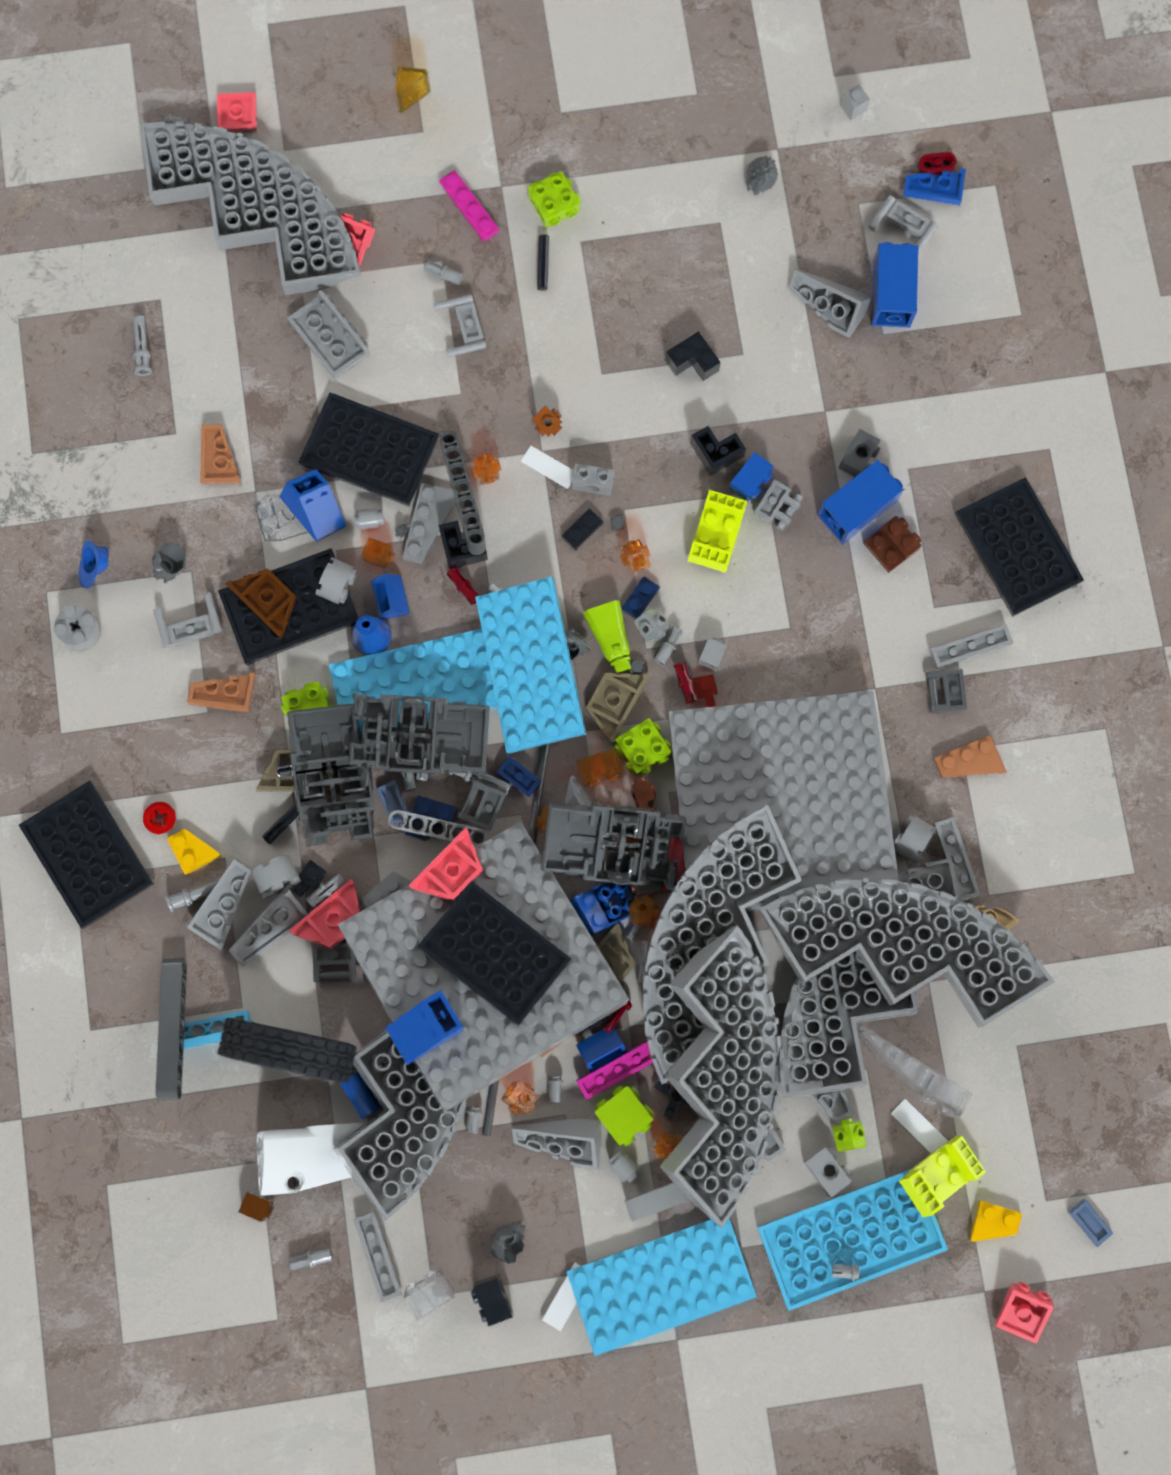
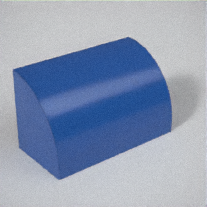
(390, 596)
(601, 1048)
(360, 1096)

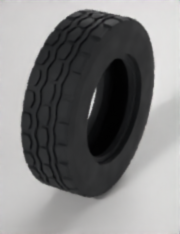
(286, 1050)

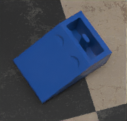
(313, 504)
(603, 906)
(424, 1027)

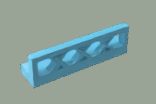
(210, 1038)

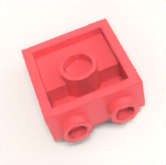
(360, 235)
(1025, 1312)

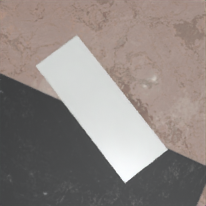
(548, 467)
(918, 1126)

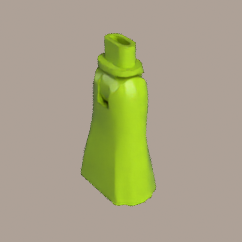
(609, 630)

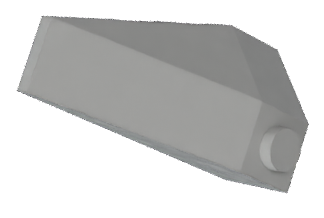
(835, 303)
(570, 1139)

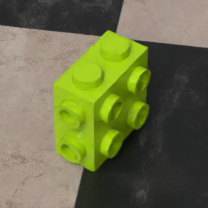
(554, 199)
(309, 697)
(643, 748)
(624, 1115)

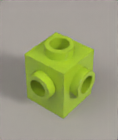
(849, 1135)

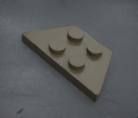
(614, 701)
(272, 783)
(617, 953)

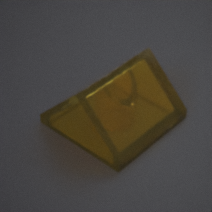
(411, 86)

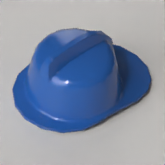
(93, 562)

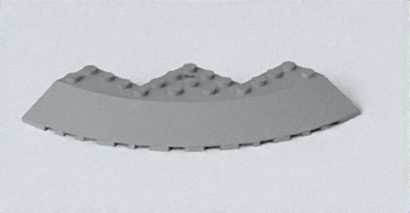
(252, 198)
(709, 899)
(908, 932)
(820, 1020)
(725, 1074)
(403, 1142)

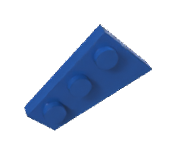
(938, 187)

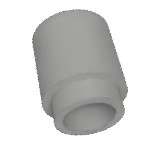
(369, 519)
(624, 1167)

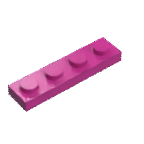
(469, 206)
(615, 1070)

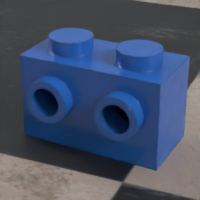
(751, 477)

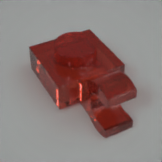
(706, 688)

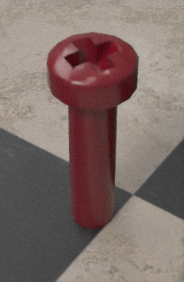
(616, 1017)

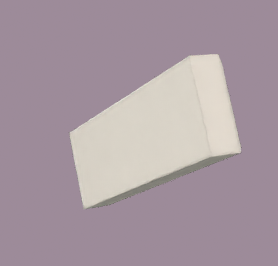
(561, 1305)

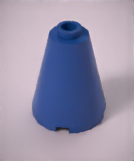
(371, 635)

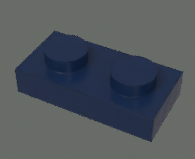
(640, 598)
(519, 776)

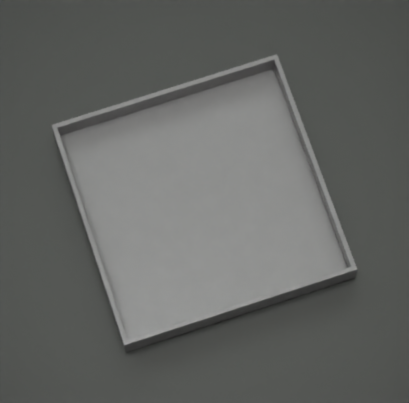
(812, 765)
(491, 1046)

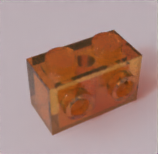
(600, 767)

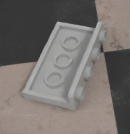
(329, 335)

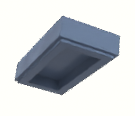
(392, 800)
(1090, 1223)

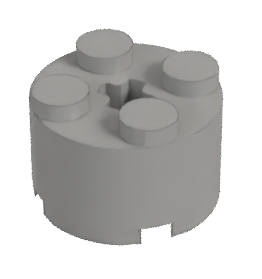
(336, 581)
(75, 617)
(915, 839)
(275, 876)

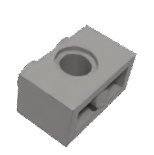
(593, 479)
(833, 1183)

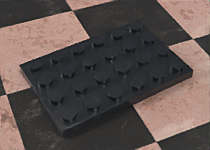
(369, 449)
(1019, 547)
(310, 617)
(86, 854)
(495, 953)

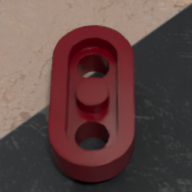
(935, 162)

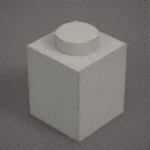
(855, 102)
(712, 654)

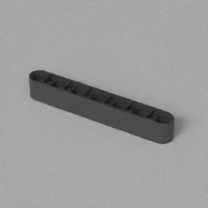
(462, 499)
(171, 1029)

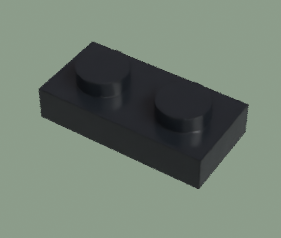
(582, 529)

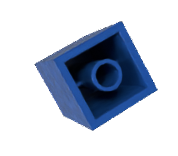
(894, 285)
(860, 501)

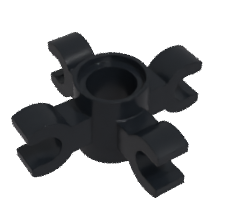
(670, 1110)

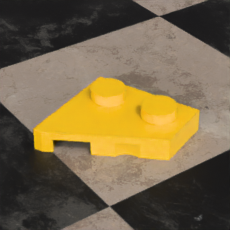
(191, 851)
(994, 1222)

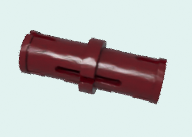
(462, 585)
(685, 682)

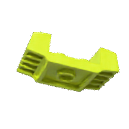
(717, 531)
(941, 1175)

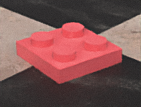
(237, 111)

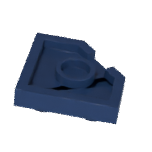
(433, 809)

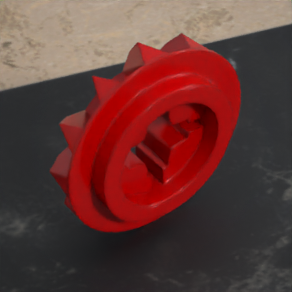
(150, 815)

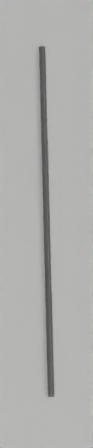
(532, 833)

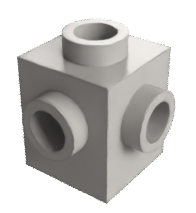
(652, 624)

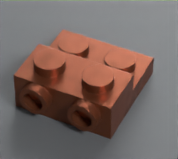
(893, 543)
(643, 793)

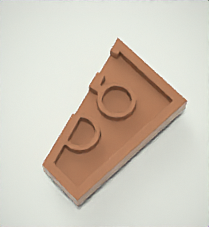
(216, 457)
(224, 694)
(972, 759)

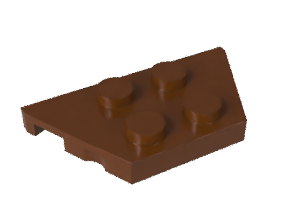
(266, 598)

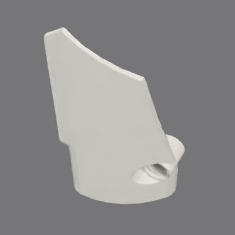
(301, 1154)

